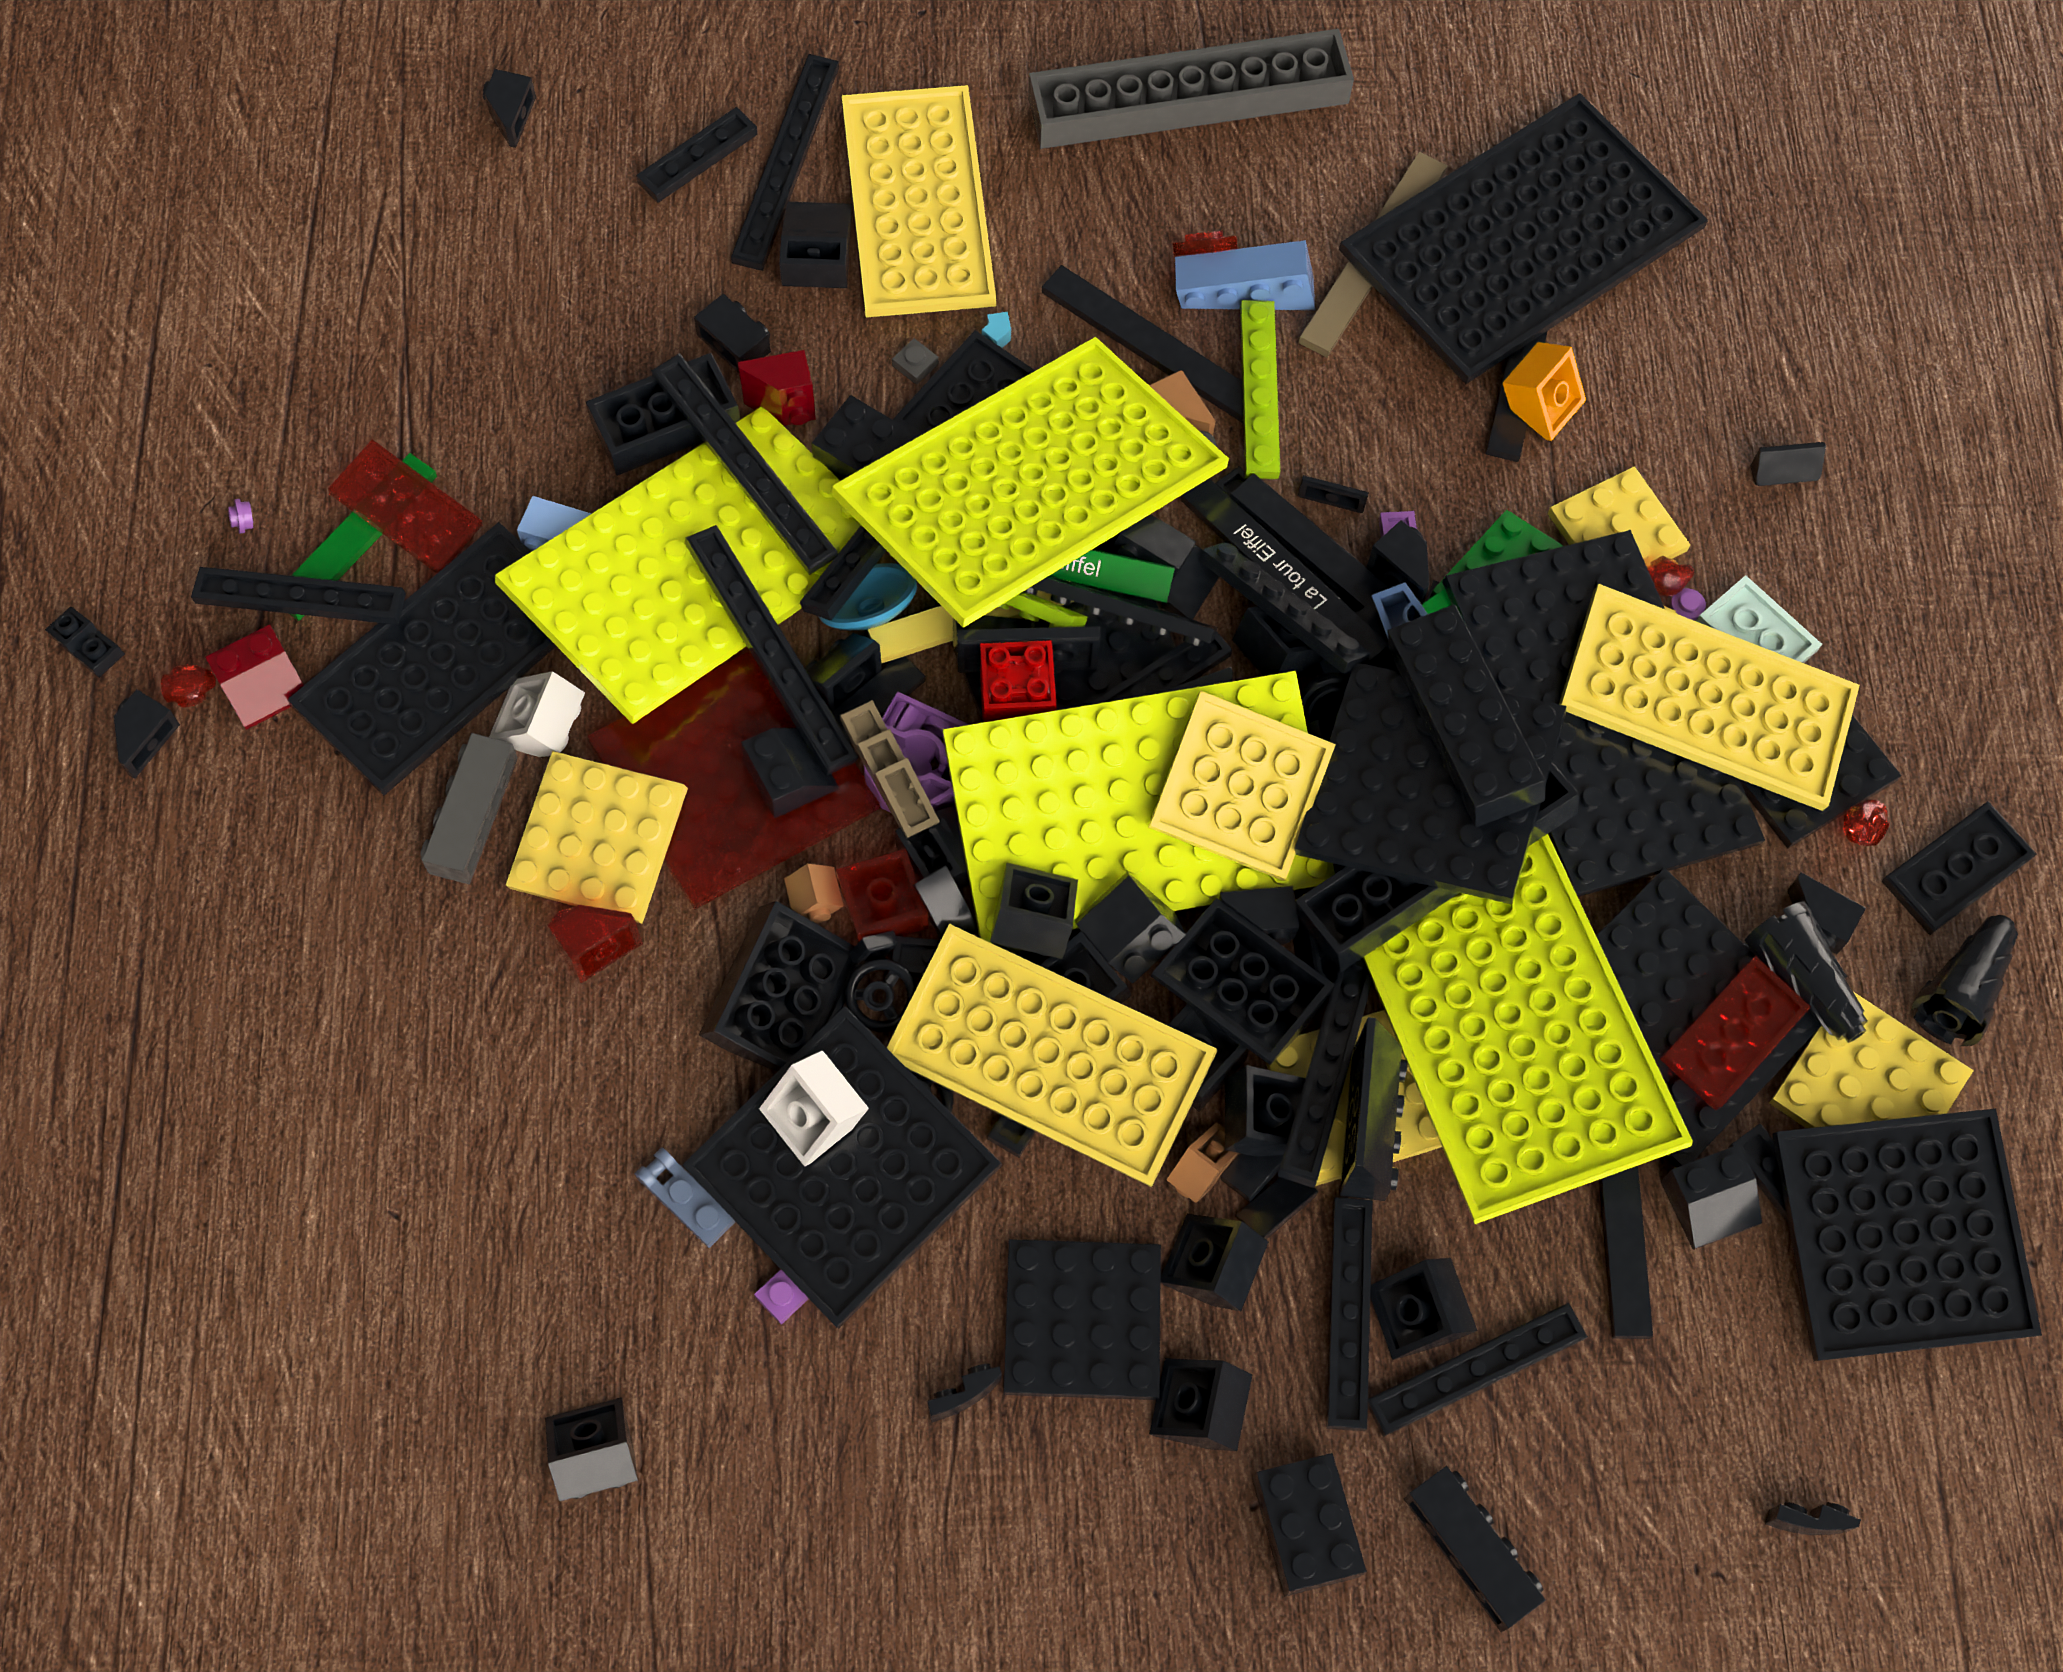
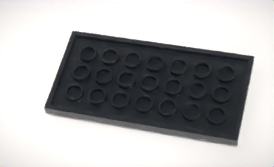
(426, 678)

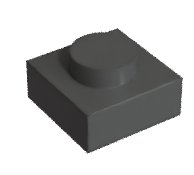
(915, 361)

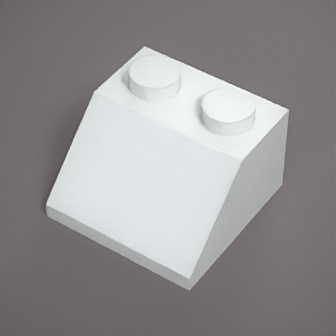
(538, 714)
(813, 1107)

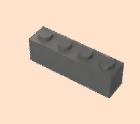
(469, 808)

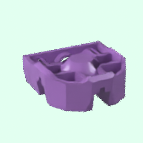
(920, 747)

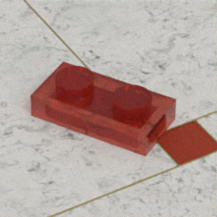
(1204, 243)

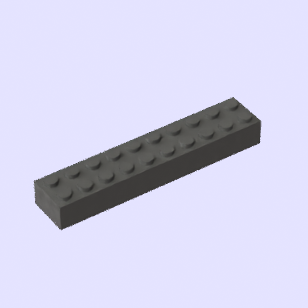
(1190, 88)

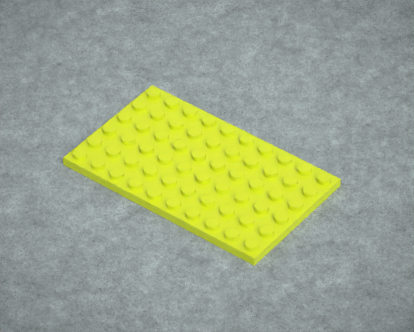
(1028, 480)
(628, 593)
(1079, 792)
(1524, 1043)

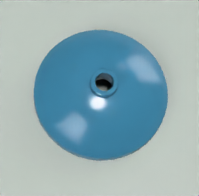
(877, 599)

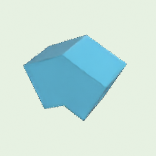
(998, 328)

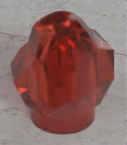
(1669, 575)
(187, 685)
(1866, 823)

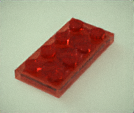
(405, 506)
(1735, 1033)

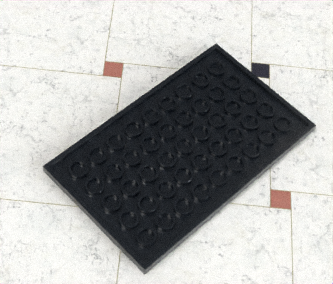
(1522, 237)
(1635, 800)

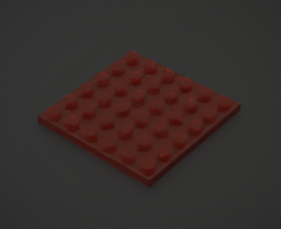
(724, 823)

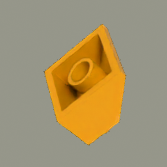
(1545, 388)

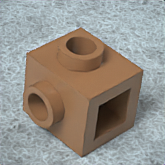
(814, 892)

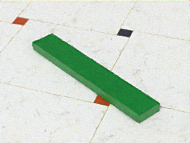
(349, 540)

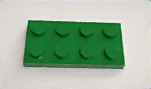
(1503, 541)

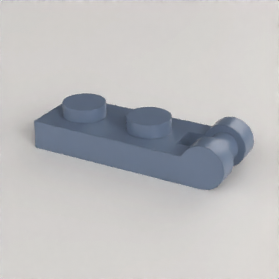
(685, 1198)

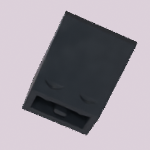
(816, 245)
(937, 848)

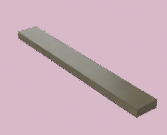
(1351, 286)

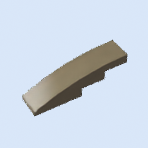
(889, 769)

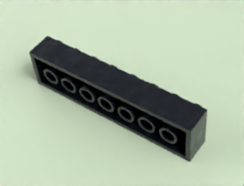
(1365, 909)

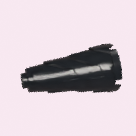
(1802, 958)
(1966, 988)

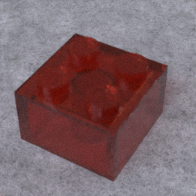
(881, 896)

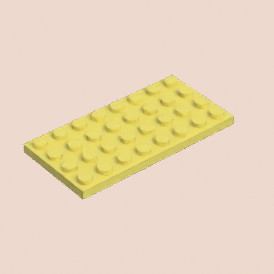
(918, 201)
(1710, 697)
(1051, 1054)

